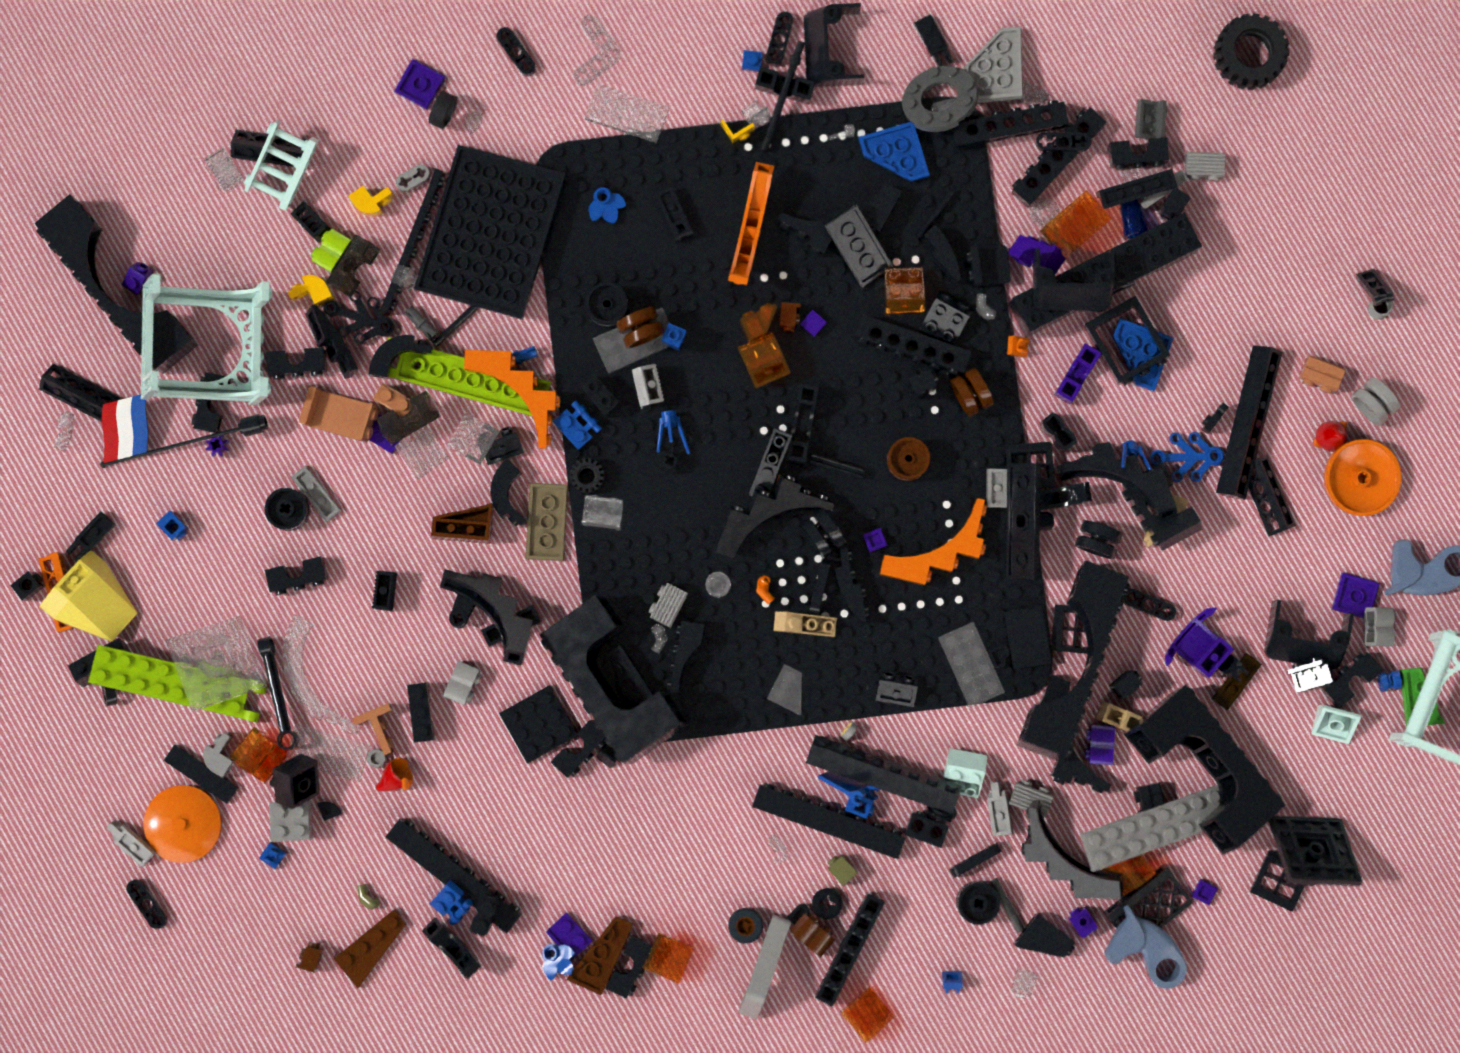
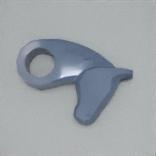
(1414, 578)
(1143, 936)

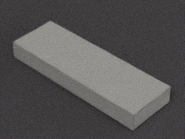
(316, 494)

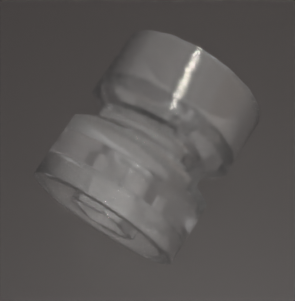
(718, 584)

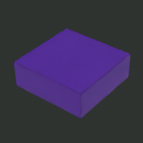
(813, 323)
(875, 540)
(1204, 892)

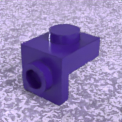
(136, 277)

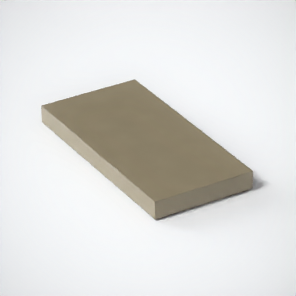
(546, 522)

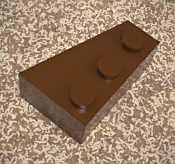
(467, 525)

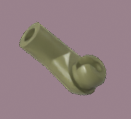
(365, 899)

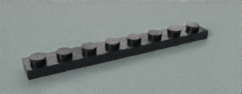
(416, 235)

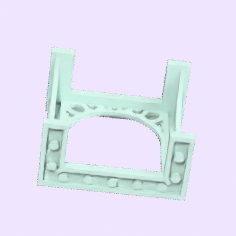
(250, 300)
(1445, 648)

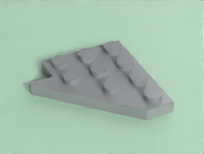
(999, 67)

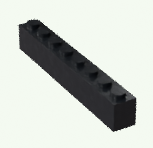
(1249, 422)
(883, 774)
(828, 821)
(447, 868)

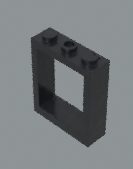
(1144, 368)

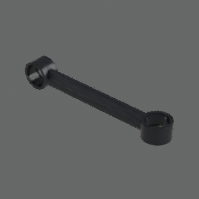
(267, 651)

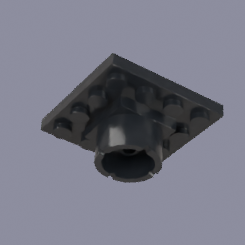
(1315, 851)

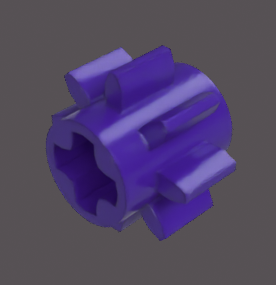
(217, 450)

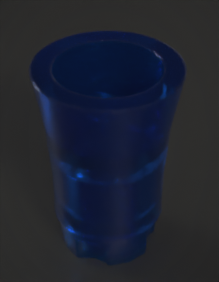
(1132, 220)

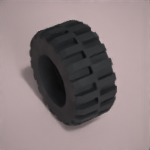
(1264, 31)

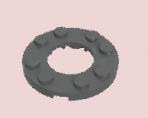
(942, 120)

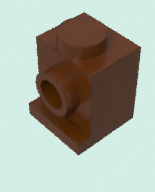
(789, 316)
(310, 957)

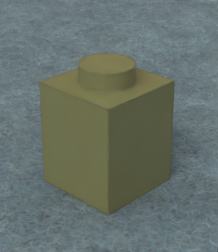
(841, 869)

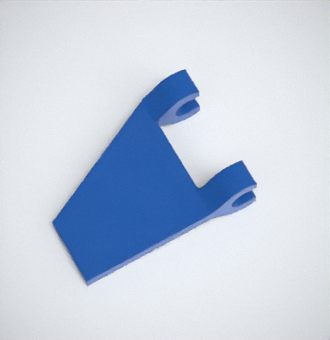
(849, 787)

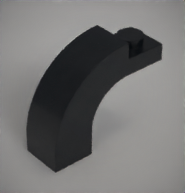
(389, 350)
(500, 486)
(1065, 496)
(452, 947)

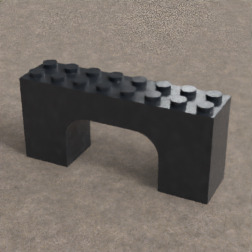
(574, 648)
(1245, 795)

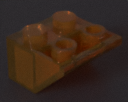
(904, 290)
(759, 323)
(764, 360)
(258, 755)
(1134, 871)
(669, 957)
(867, 1014)

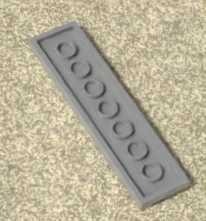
(1149, 828)

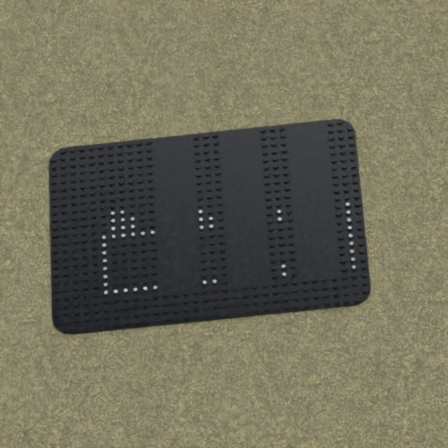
(857, 417)

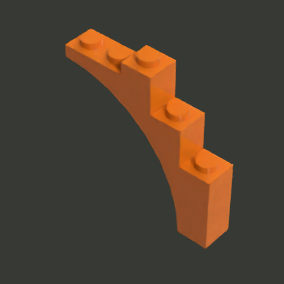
(751, 223)
(500, 365)
(965, 543)

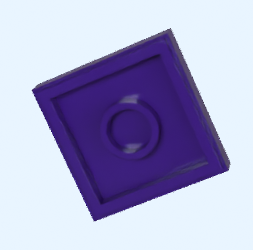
(419, 84)
(1354, 595)

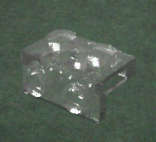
(602, 512)

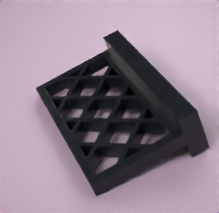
(1135, 897)

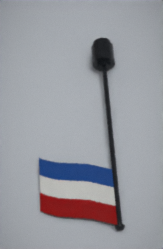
(127, 430)

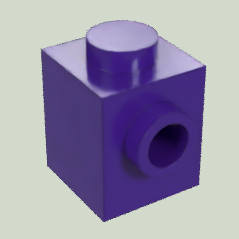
(1082, 922)

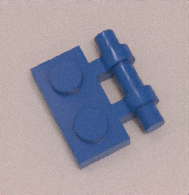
(573, 429)
(447, 898)

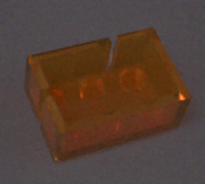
(1076, 224)

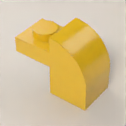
(370, 205)
(315, 287)

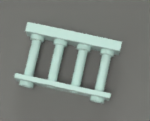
(299, 163)

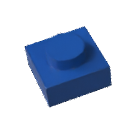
(752, 61)

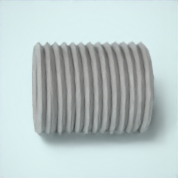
(1376, 315)

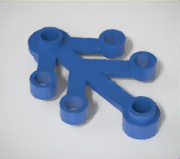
(1189, 456)

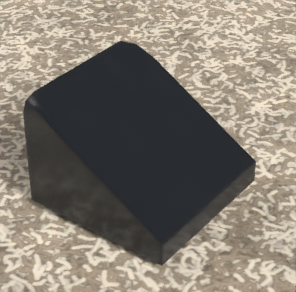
(607, 756)

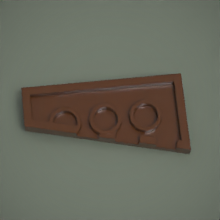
(367, 950)
(601, 958)

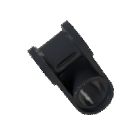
(462, 607)

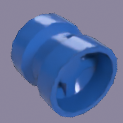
(1389, 681)

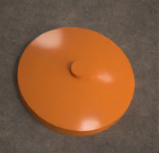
(1362, 477)
(182, 823)

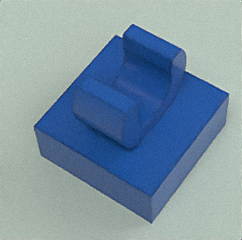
(272, 855)
(952, 980)

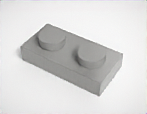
(996, 488)

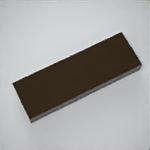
(1231, 688)

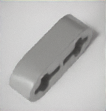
(414, 182)

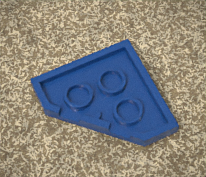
(897, 151)
(1137, 348)

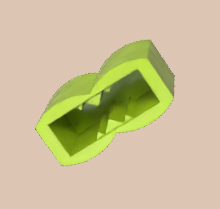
(330, 250)

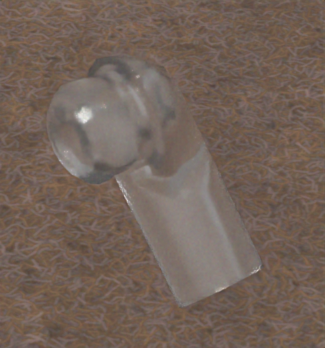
(983, 309)
(661, 638)

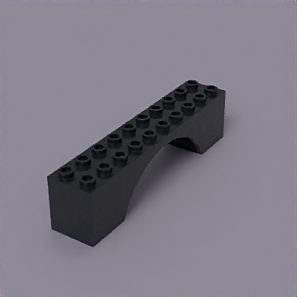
(75, 238)
(1132, 260)
(1096, 602)

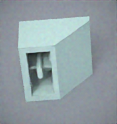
(966, 770)

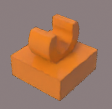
(1017, 346)

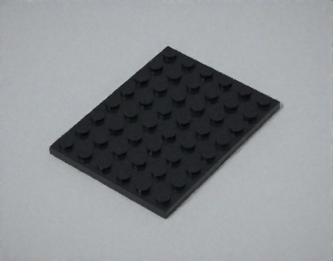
(490, 232)

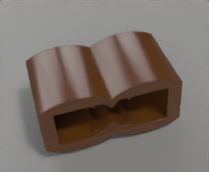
(812, 935)

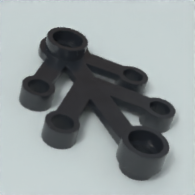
(362, 319)

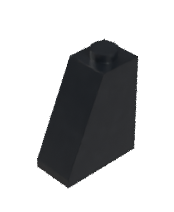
(1044, 938)

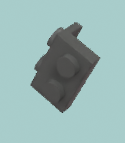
(1150, 119)

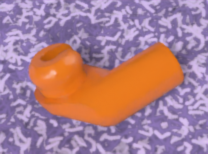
(763, 587)

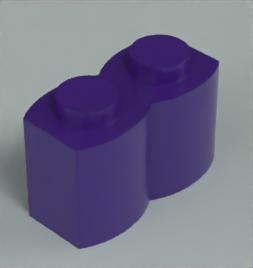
(1100, 745)

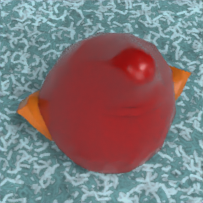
(1331, 435)
(395, 776)

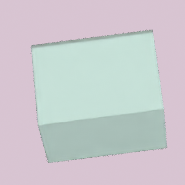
(1335, 724)

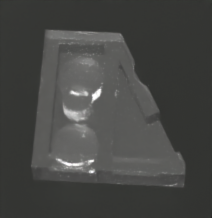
(787, 690)

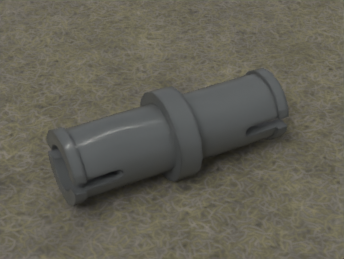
(421, 323)

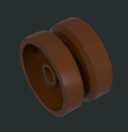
(640, 327)
(972, 392)
(918, 454)

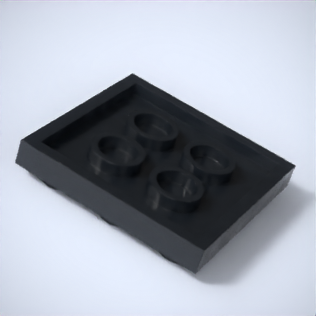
(538, 724)

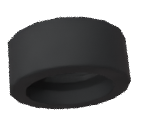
(442, 110)

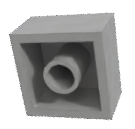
(290, 824)

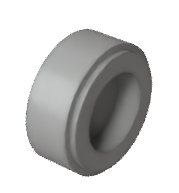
(849, 731)
(376, 758)

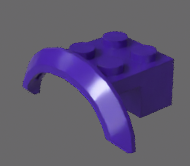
(1199, 646)

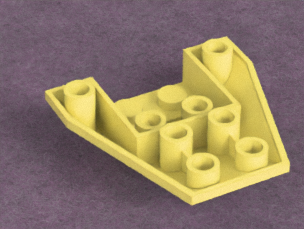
(90, 599)

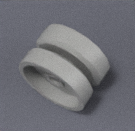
(1376, 401)

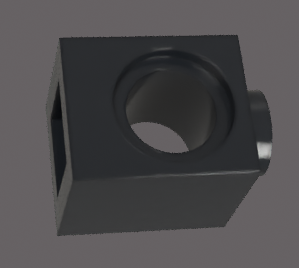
(19, 585)

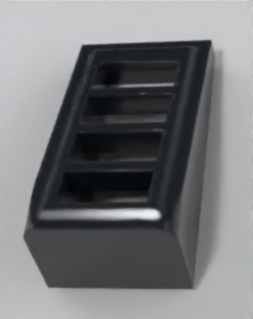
(318, 229)

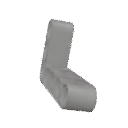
(765, 967)

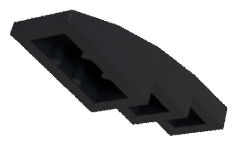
(327, 335)

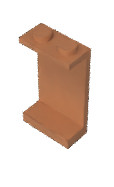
(338, 414)

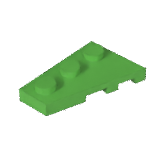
(1412, 683)

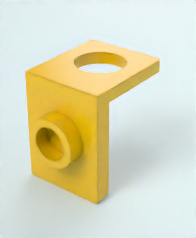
(742, 134)

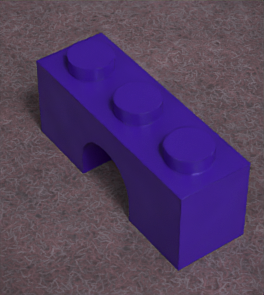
(1023, 250)
(1077, 373)

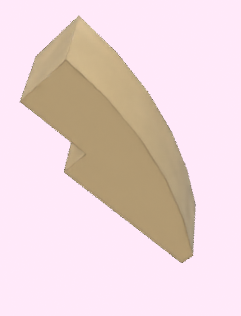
(1117, 716)

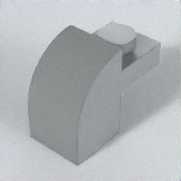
(215, 758)

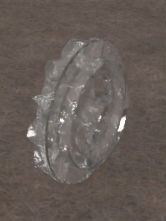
(1036, 216)

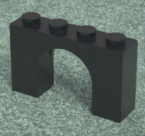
(1168, 531)

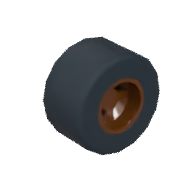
(751, 926)

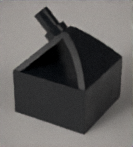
(295, 781)

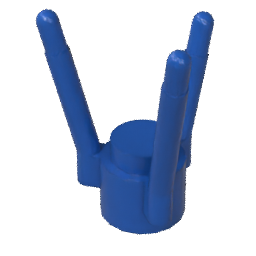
(669, 420)
(1131, 448)

